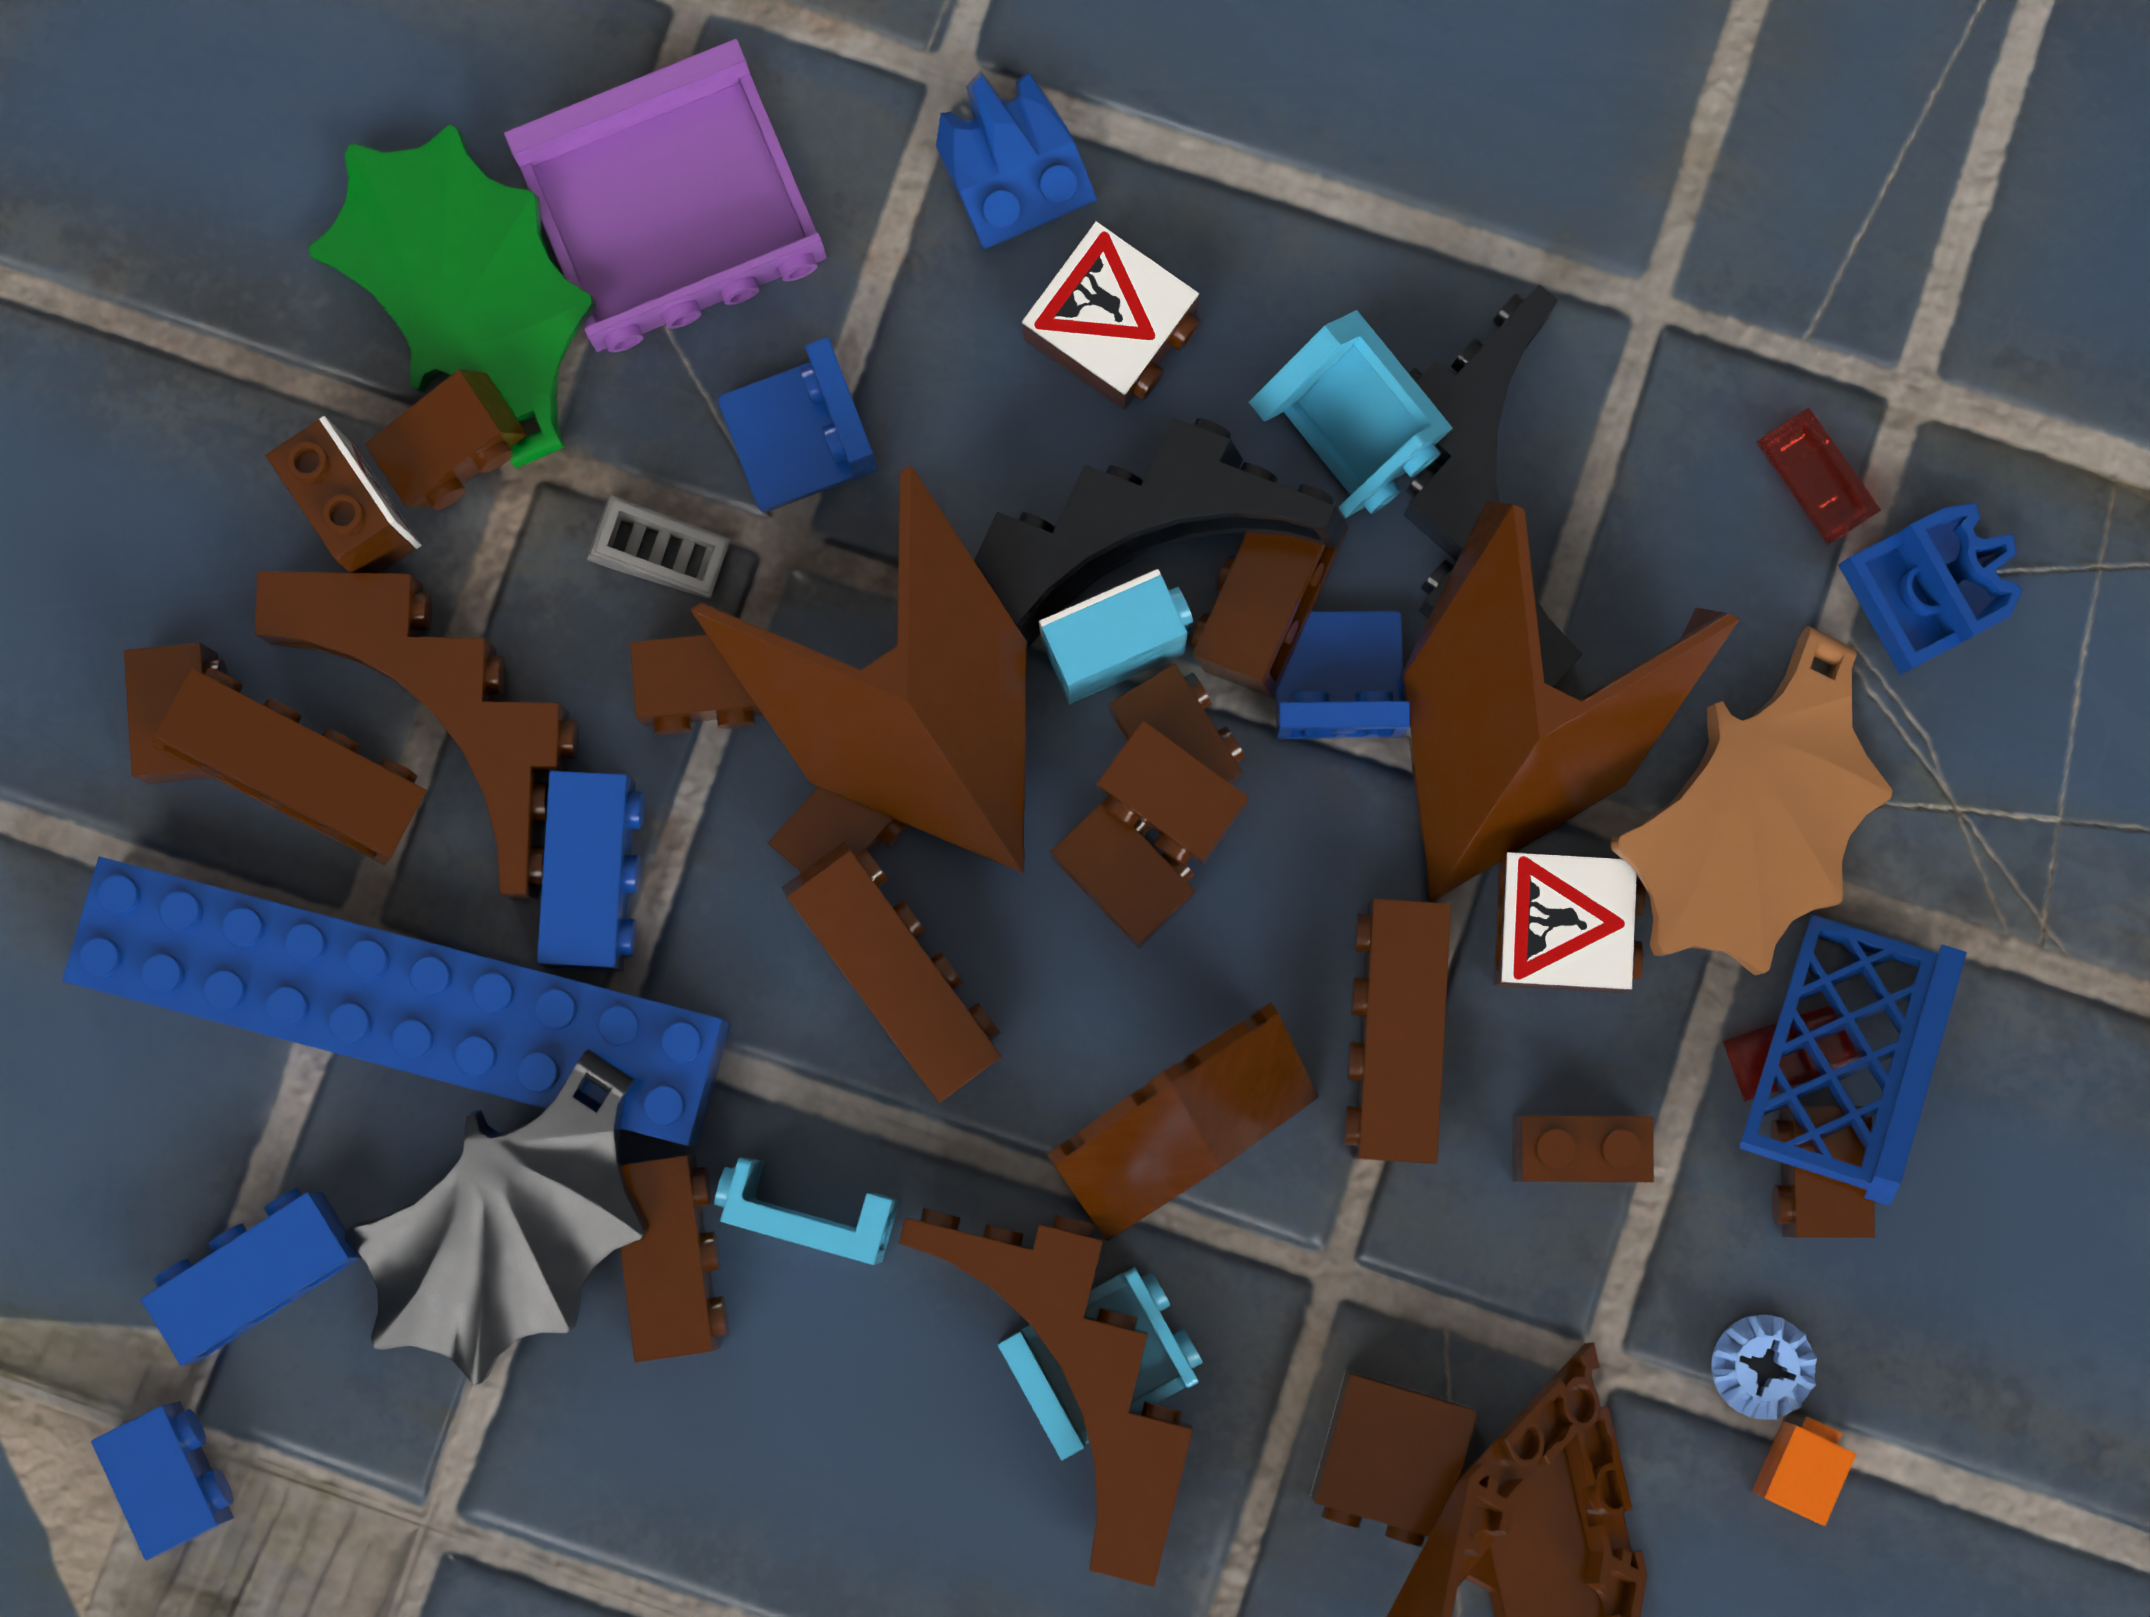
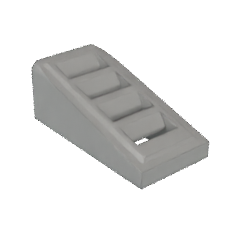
(651, 569)

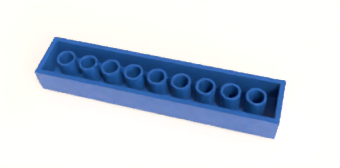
(388, 998)

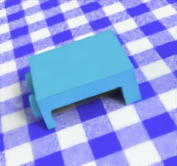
(1356, 411)
(742, 1209)
(1162, 1372)

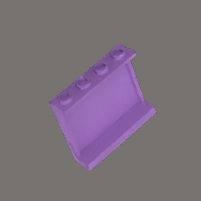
(667, 196)

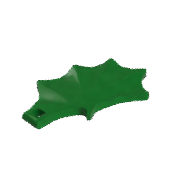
(460, 274)

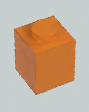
(1805, 1469)

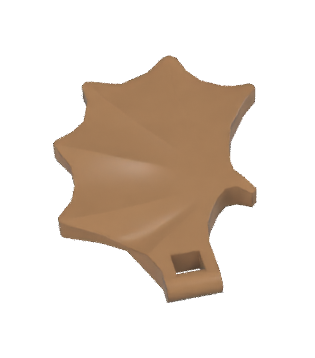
(1761, 816)

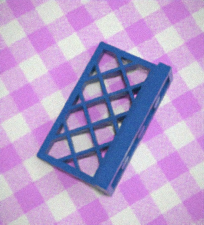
(1908, 1075)

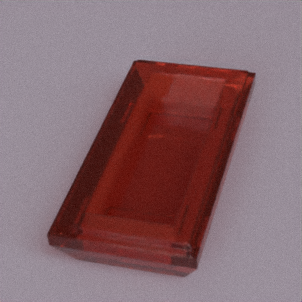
(1818, 476)
(1749, 1052)

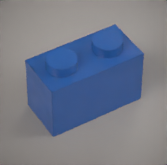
(164, 1478)

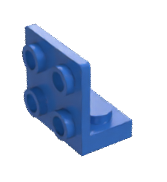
(798, 431)
(1344, 679)

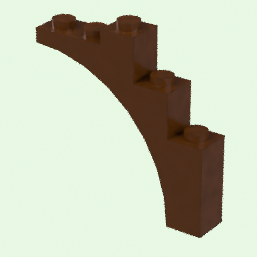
(379, 625)
(1133, 1451)

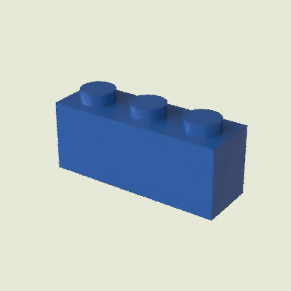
(589, 871)
(249, 1275)

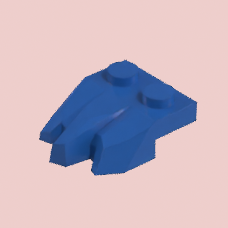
(1012, 161)
(1933, 585)

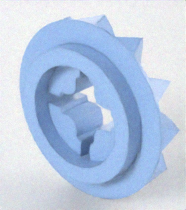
(1738, 1383)

